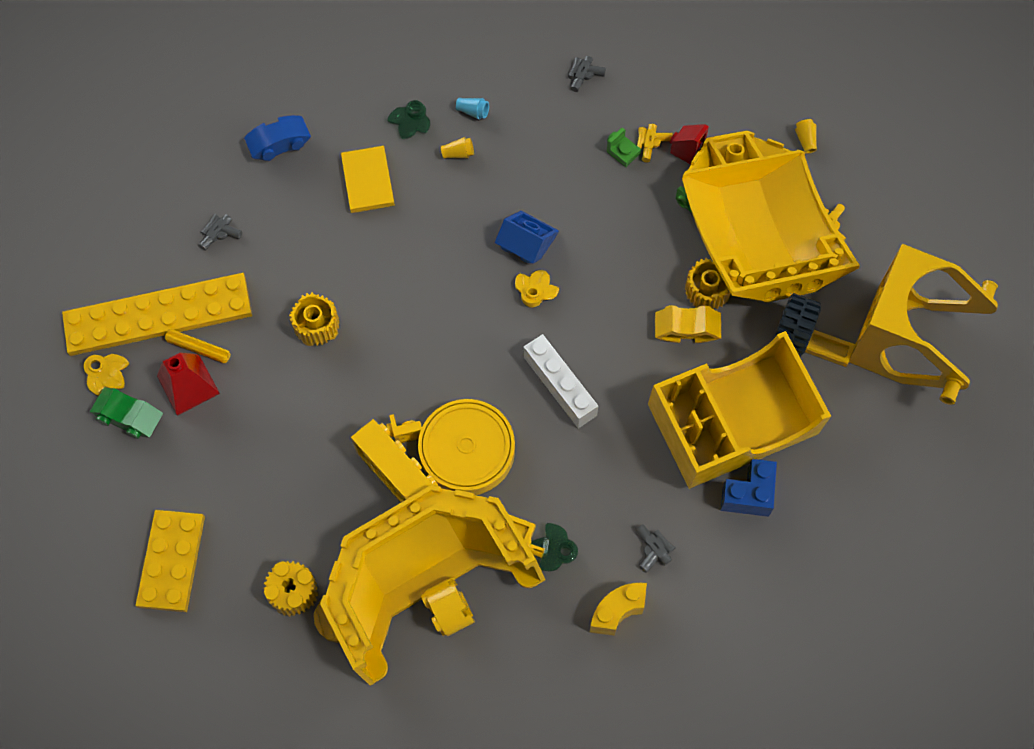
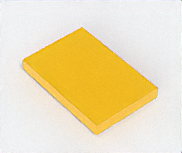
(367, 179)

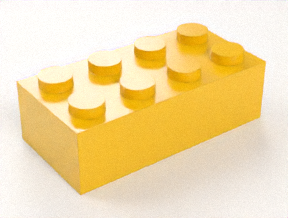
(389, 461)

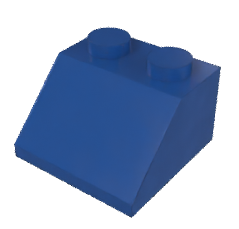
(525, 236)

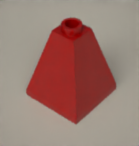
(186, 381)

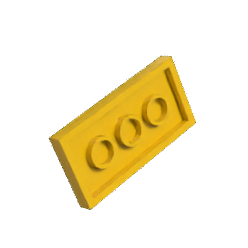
(170, 561)

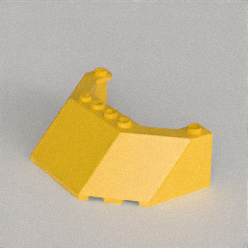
(409, 551)

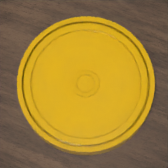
(467, 446)

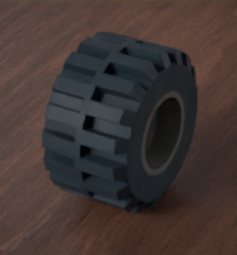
(799, 321)

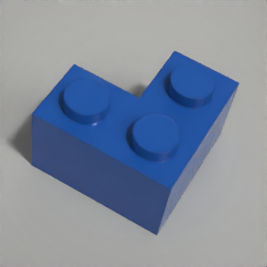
(753, 495)

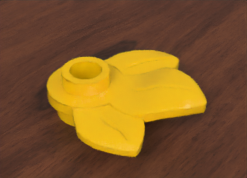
(535, 288)
(108, 373)

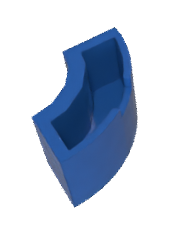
(279, 137)

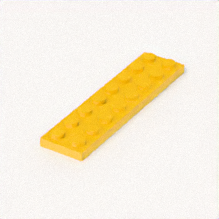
(155, 313)

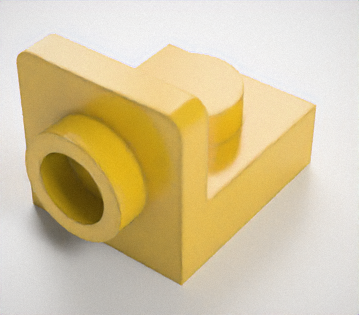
(406, 432)

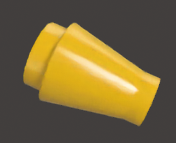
(806, 134)
(458, 149)

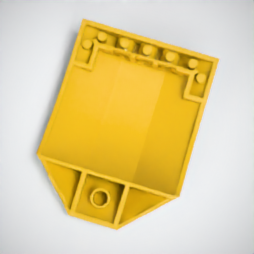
(763, 218)

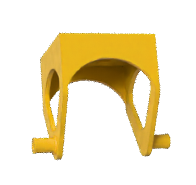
(890, 326)

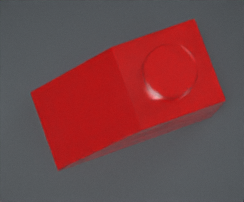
(688, 141)

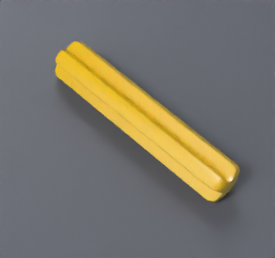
(197, 346)

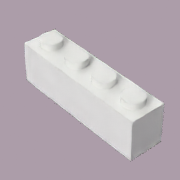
(560, 381)

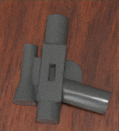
(584, 70)
(218, 229)
(655, 548)

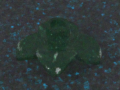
(408, 121)
(554, 542)

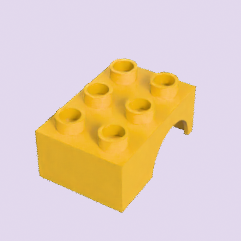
(737, 411)

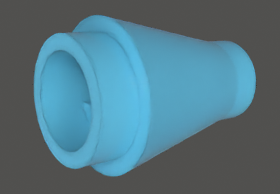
(474, 107)

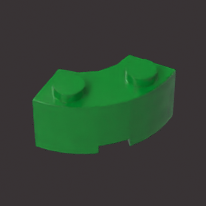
(126, 413)

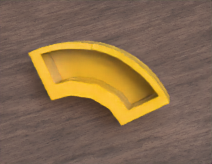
(684, 323)
(617, 606)

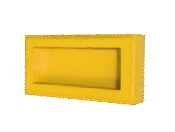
(830, 348)

